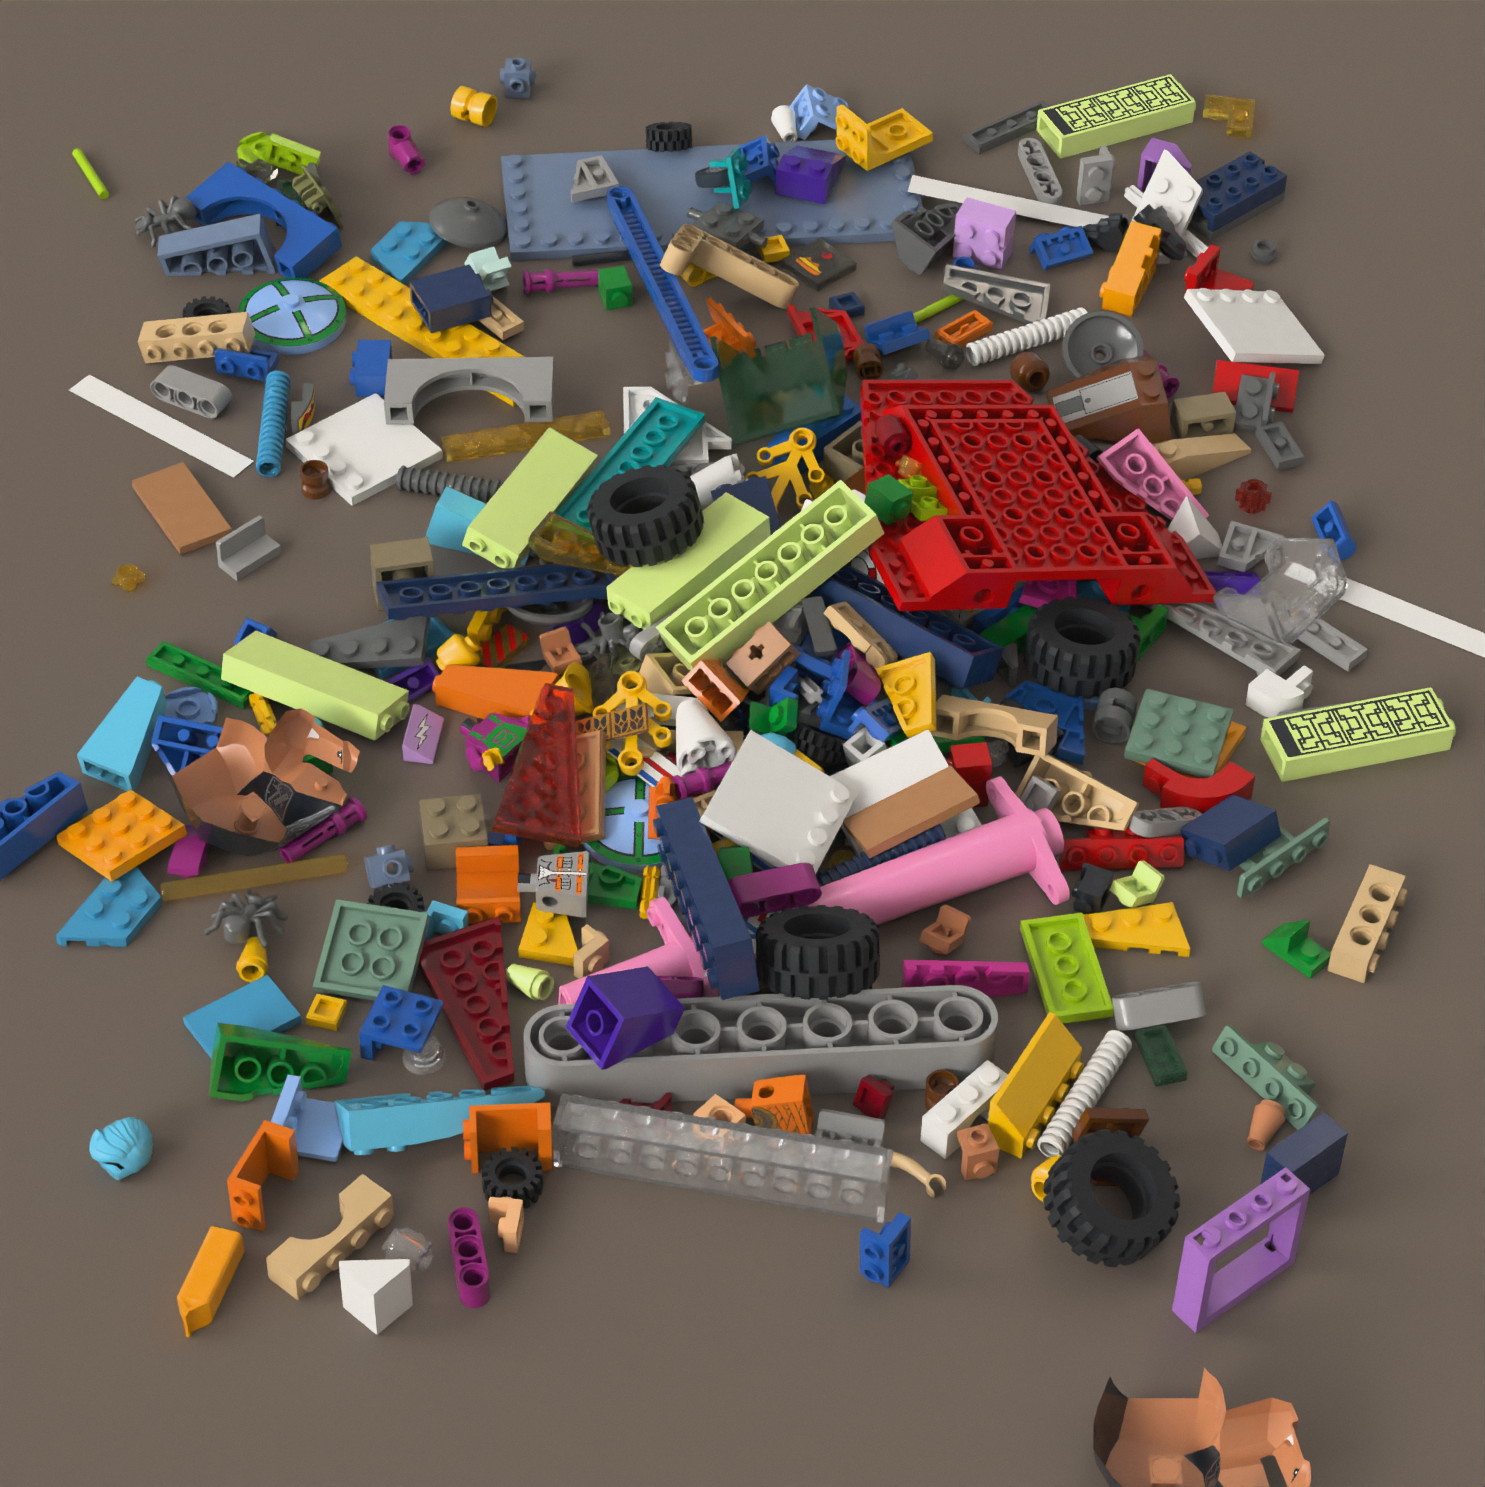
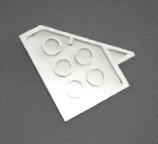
(696, 451)

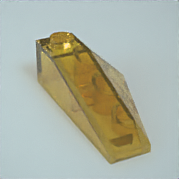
(569, 545)

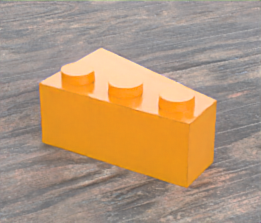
(1132, 269)

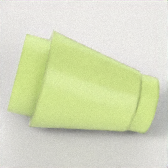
(531, 981)

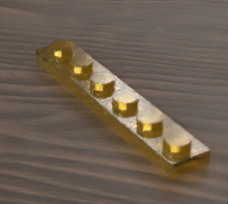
(522, 436)

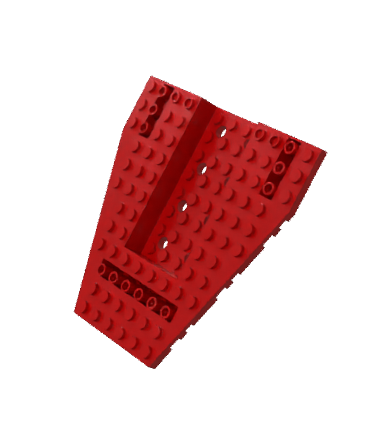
(1017, 505)

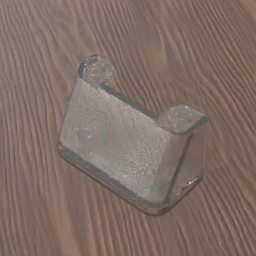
(1296, 592)

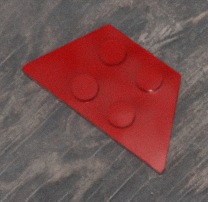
(803, 325)

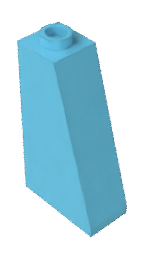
(451, 520)
(124, 738)

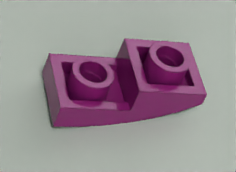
(188, 855)

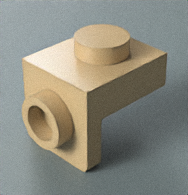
(592, 954)

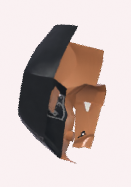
(256, 789)
(1195, 1440)

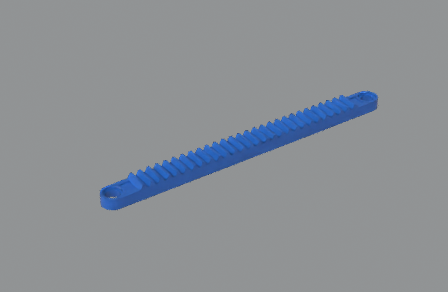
(662, 286)

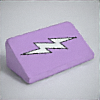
(422, 735)

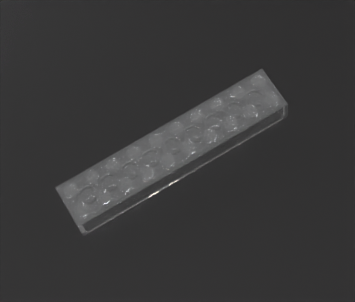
(722, 1157)

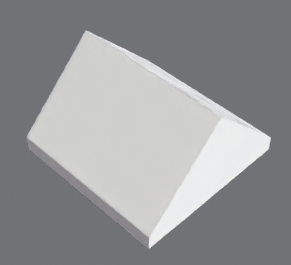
(376, 1290)

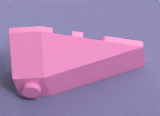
(1146, 474)

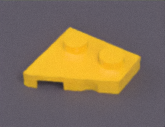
(548, 938)

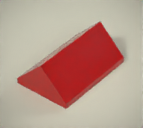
(1228, 378)

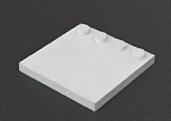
(1254, 326)
(363, 449)
(894, 771)
(778, 805)

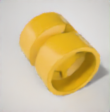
(475, 107)

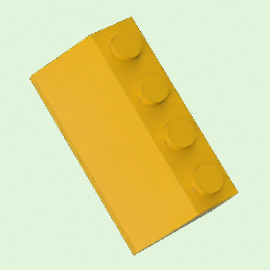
(1035, 1087)

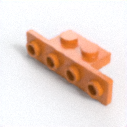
(729, 330)

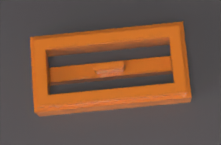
(967, 332)

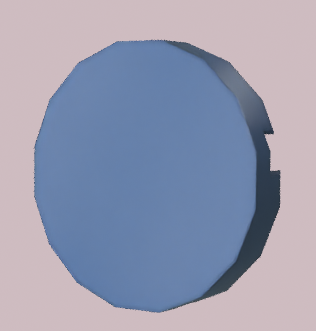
(192, 705)

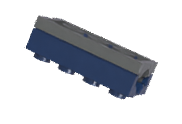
(1236, 195)

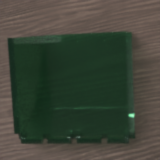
(786, 385)

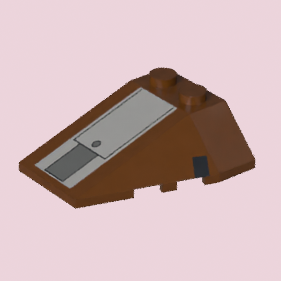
(1115, 402)

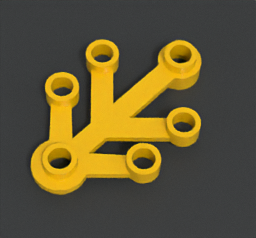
(788, 470)
(631, 696)

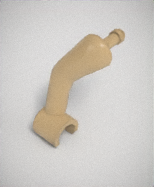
(915, 1169)

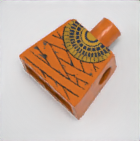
(716, 688)
(780, 1104)

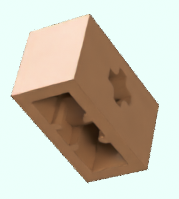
(760, 672)

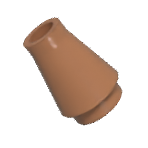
(1266, 1121)

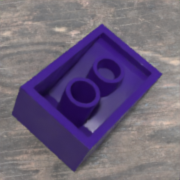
(808, 173)

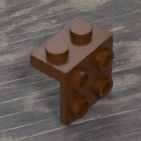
(1123, 1119)

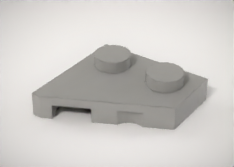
(592, 179)
(1245, 546)

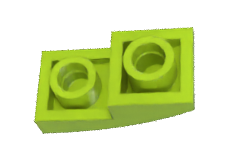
(924, 501)

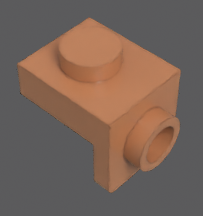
(558, 650)
(947, 931)
(979, 1152)

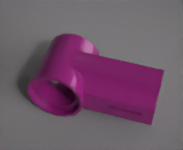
(404, 149)

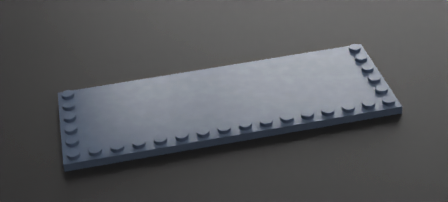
(549, 226)

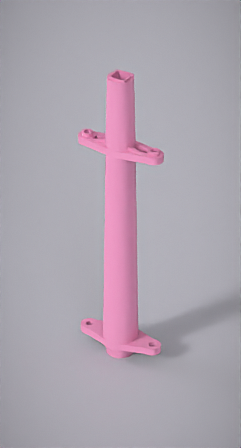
(964, 863)

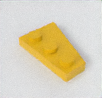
(912, 692)
(1139, 927)

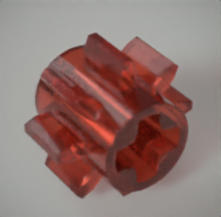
(1253, 496)

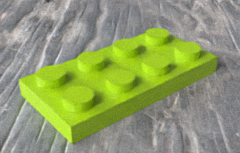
(1066, 968)

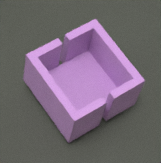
(984, 233)

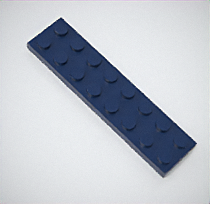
(490, 590)

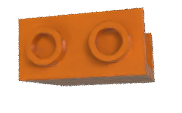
(488, 883)
(507, 1127)
(270, 1151)

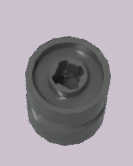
(1114, 716)

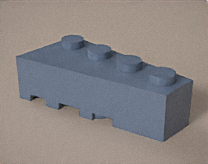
(219, 248)

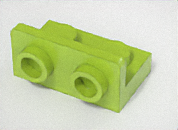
(290, 154)

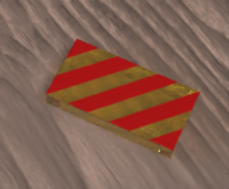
(502, 647)

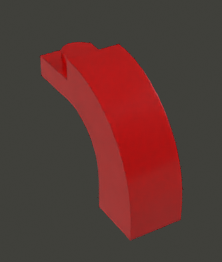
(1197, 793)

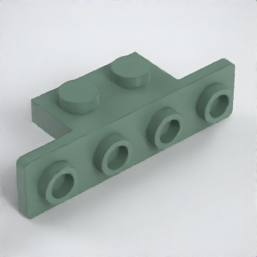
(1279, 855)
(1269, 1074)

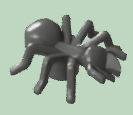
(171, 218)
(614, 631)
(246, 922)

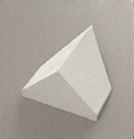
(1196, 531)

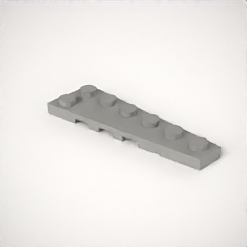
(1232, 638)

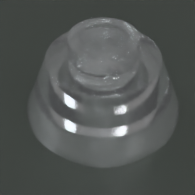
(428, 1061)

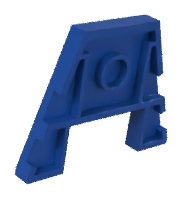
(1069, 712)

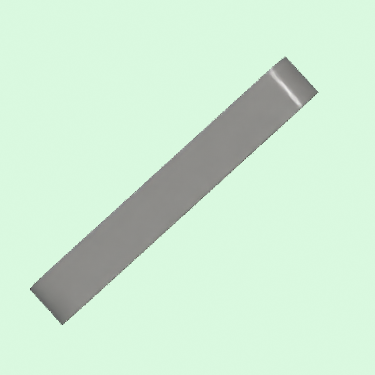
(750, 1038)

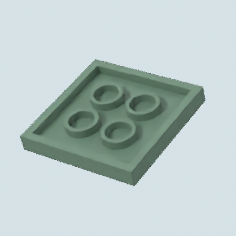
(1179, 733)
(370, 949)

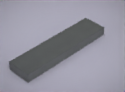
(1004, 129)

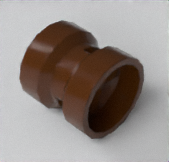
(868, 361)
(314, 479)
(938, 1086)

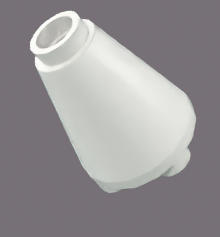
(719, 473)
(700, 739)

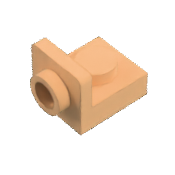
(510, 1216)

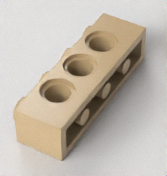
(195, 337)
(1367, 924)

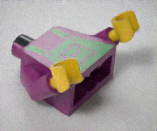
(494, 743)

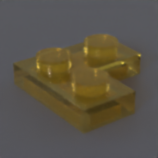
(1236, 110)

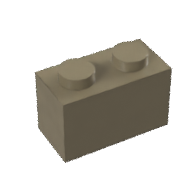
(1203, 415)

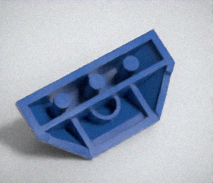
(183, 741)

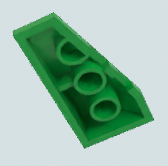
(257, 1062)

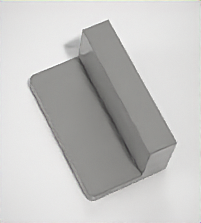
(246, 549)

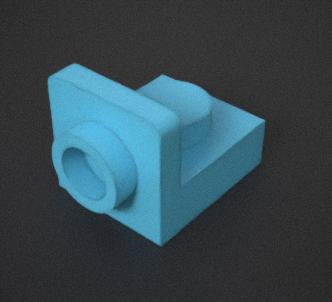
(445, 919)

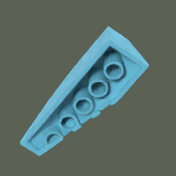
(408, 1120)

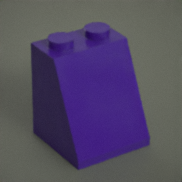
(623, 1014)

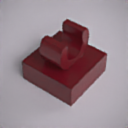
(874, 1097)

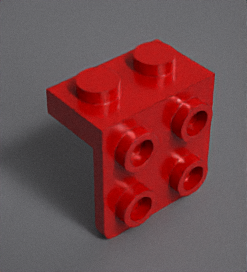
(1207, 275)

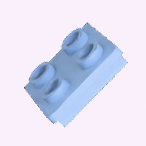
(815, 106)
(312, 1119)

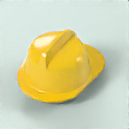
(578, 678)

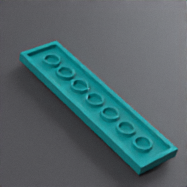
(651, 440)

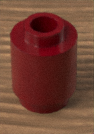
(892, 435)

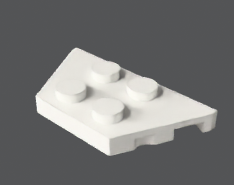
(1174, 190)

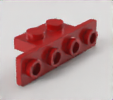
(1121, 850)

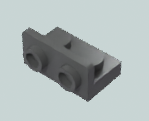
(1254, 402)

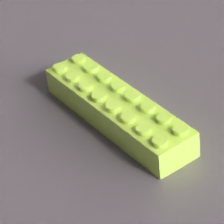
(772, 577)

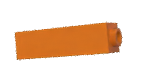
(490, 690)

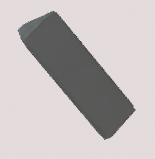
(819, 627)

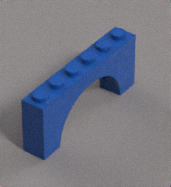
(236, 192)

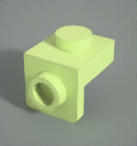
(1140, 887)

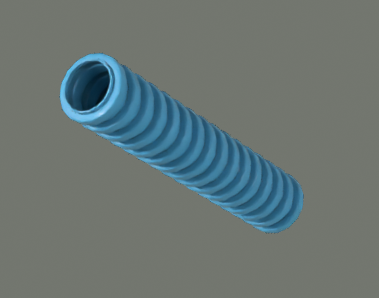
(273, 424)

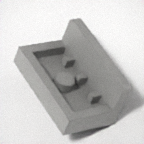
(1095, 178)
(850, 1127)

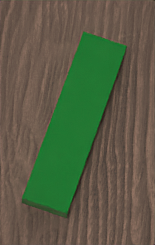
(196, 673)

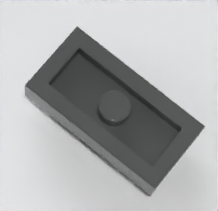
(1279, 445)

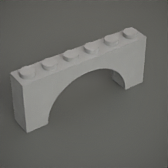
(418, 381)

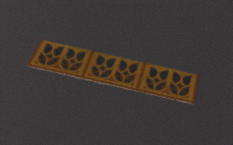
(617, 723)

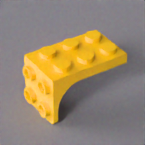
(881, 139)

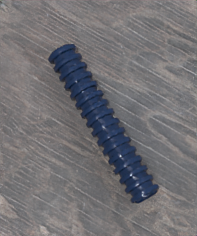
(863, 862)

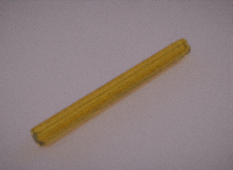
(253, 877)

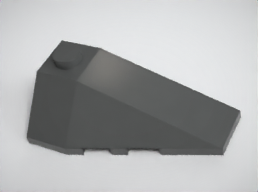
(924, 235)

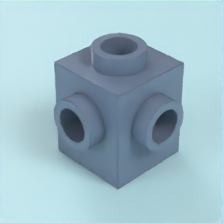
(517, 77)
(377, 865)

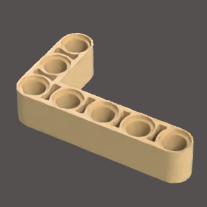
(728, 263)

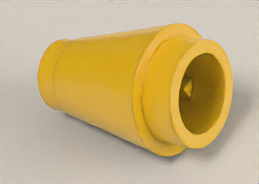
(252, 961)

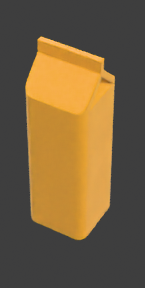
(209, 1277)

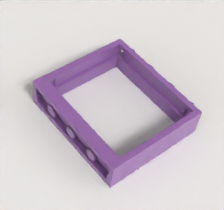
(1205, 1295)

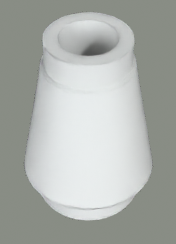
(785, 123)

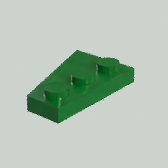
(610, 885)

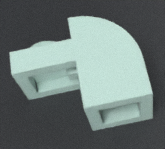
(490, 268)

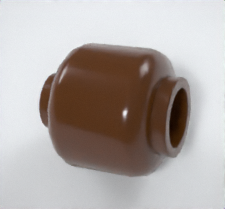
(1029, 371)

